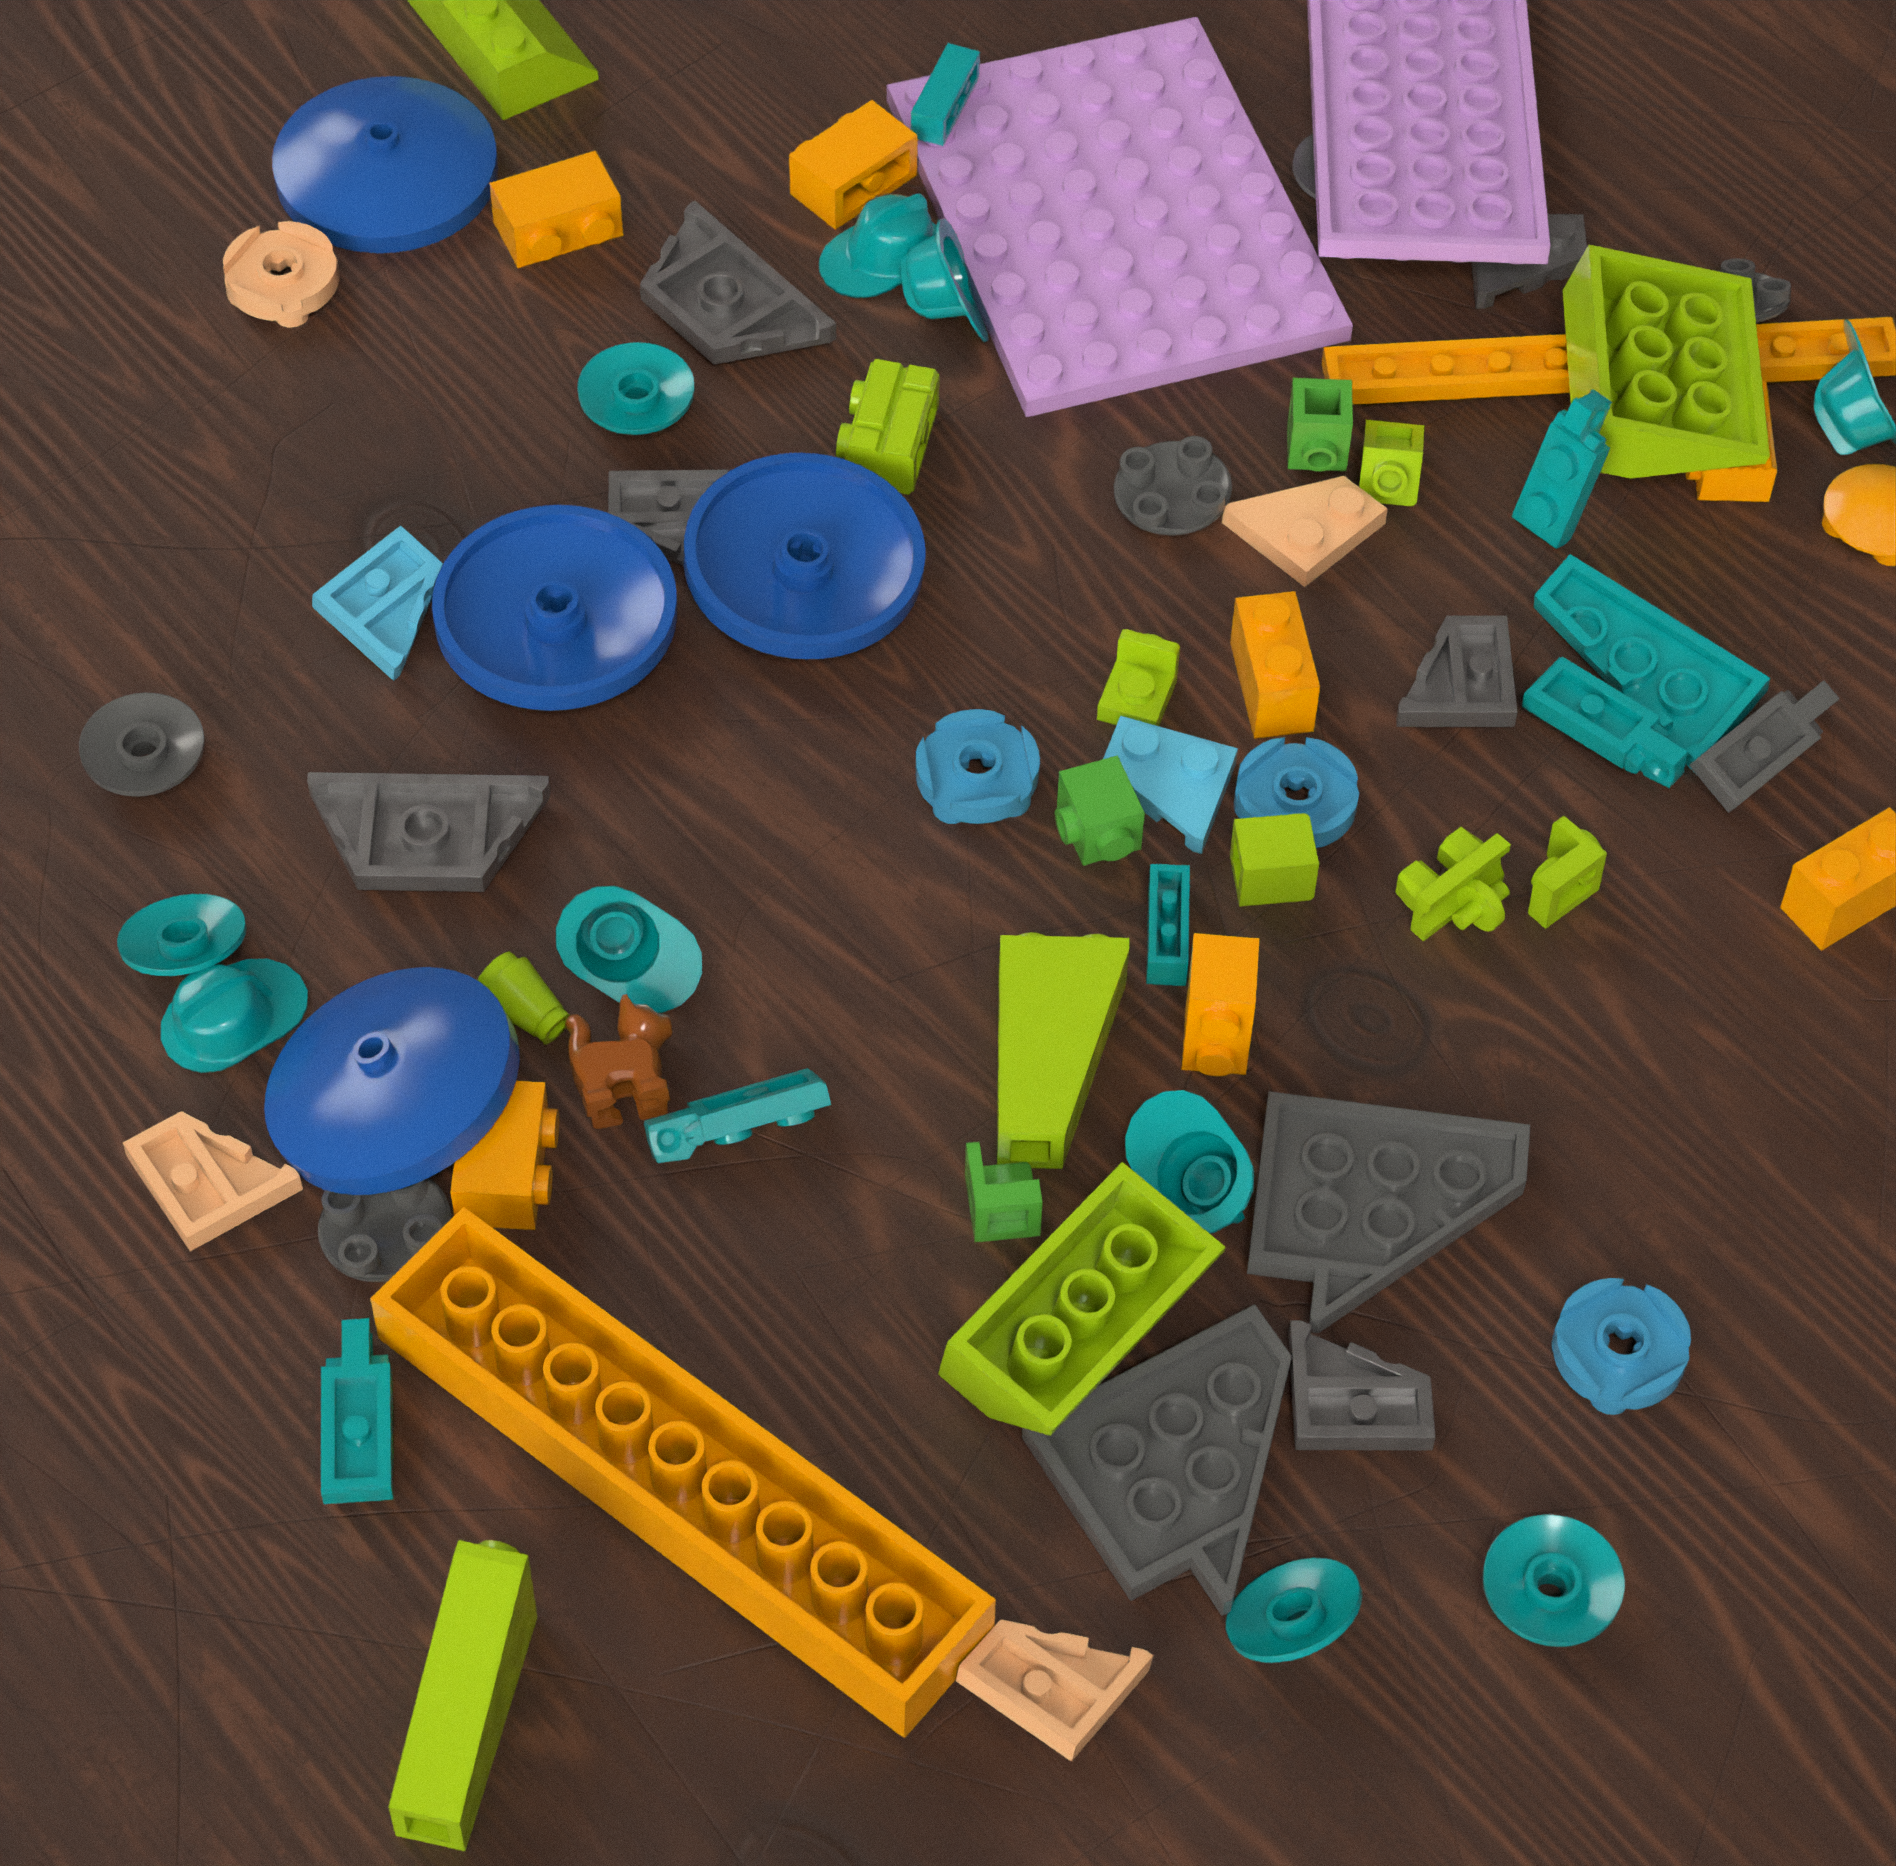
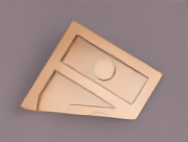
(1307, 525)
(206, 1178)
(1051, 1682)

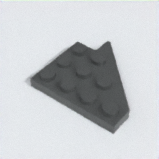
(1372, 1192)
(1174, 1457)

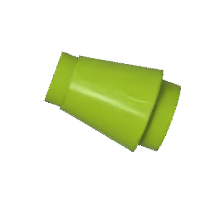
(525, 996)

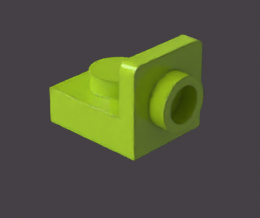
(1392, 462)
(1140, 679)
(1568, 874)

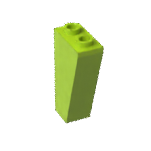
(1051, 1034)
(464, 1693)

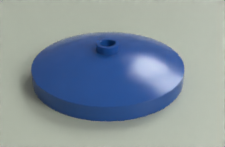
(385, 164)
(804, 555)
(554, 607)
(392, 1081)

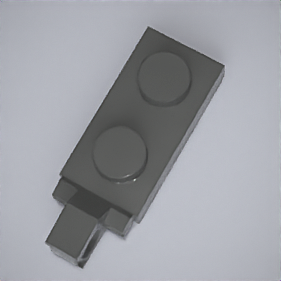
(1763, 745)

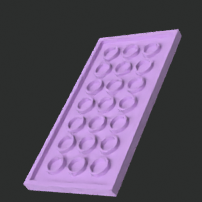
(1426, 131)

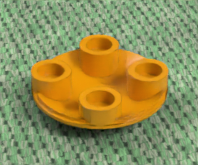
(1863, 510)

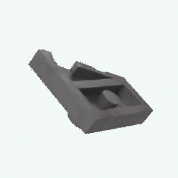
(1566, 250)
(659, 503)
(1464, 677)
(1355, 1398)

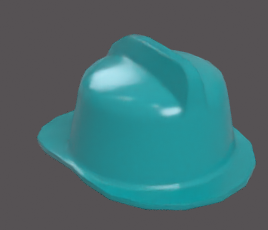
(869, 254)
(938, 280)
(1849, 403)
(629, 948)
(231, 1013)
(1191, 1158)

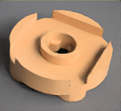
(287, 296)

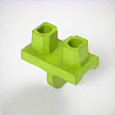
(1465, 893)

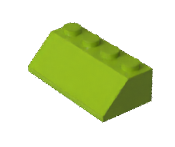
(508, 50)
(1078, 1305)

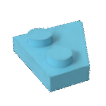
(382, 599)
(1174, 775)

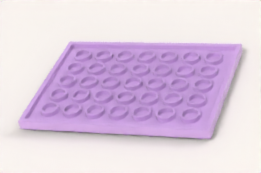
(1122, 219)

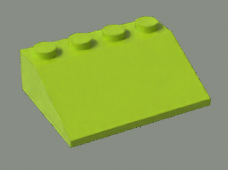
(1672, 357)

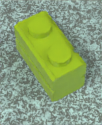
(891, 421)

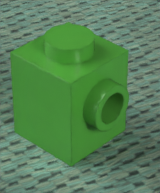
(1319, 424)
(1099, 811)

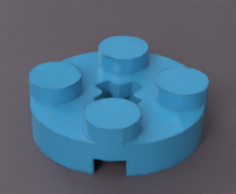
(1315, 766)
(970, 796)
(1614, 1379)

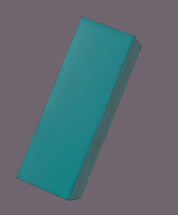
(945, 94)
(1168, 924)

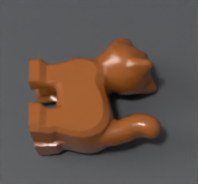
(621, 1066)

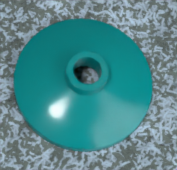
(635, 388)
(181, 934)
(1560, 1554)
(1294, 1610)

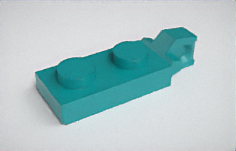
(1565, 471)
(1605, 722)
(734, 1113)
(357, 1421)

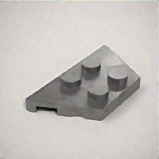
(728, 296)
(426, 827)

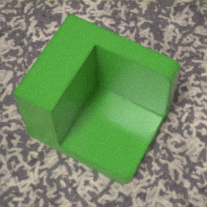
(1001, 1198)

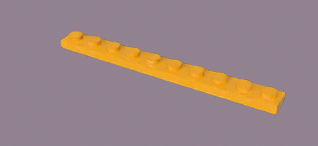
(1541, 363)

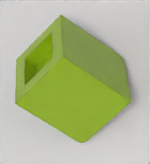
(1274, 859)

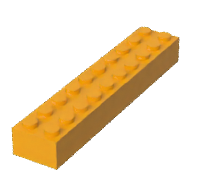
(685, 1470)

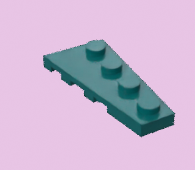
(1651, 656)

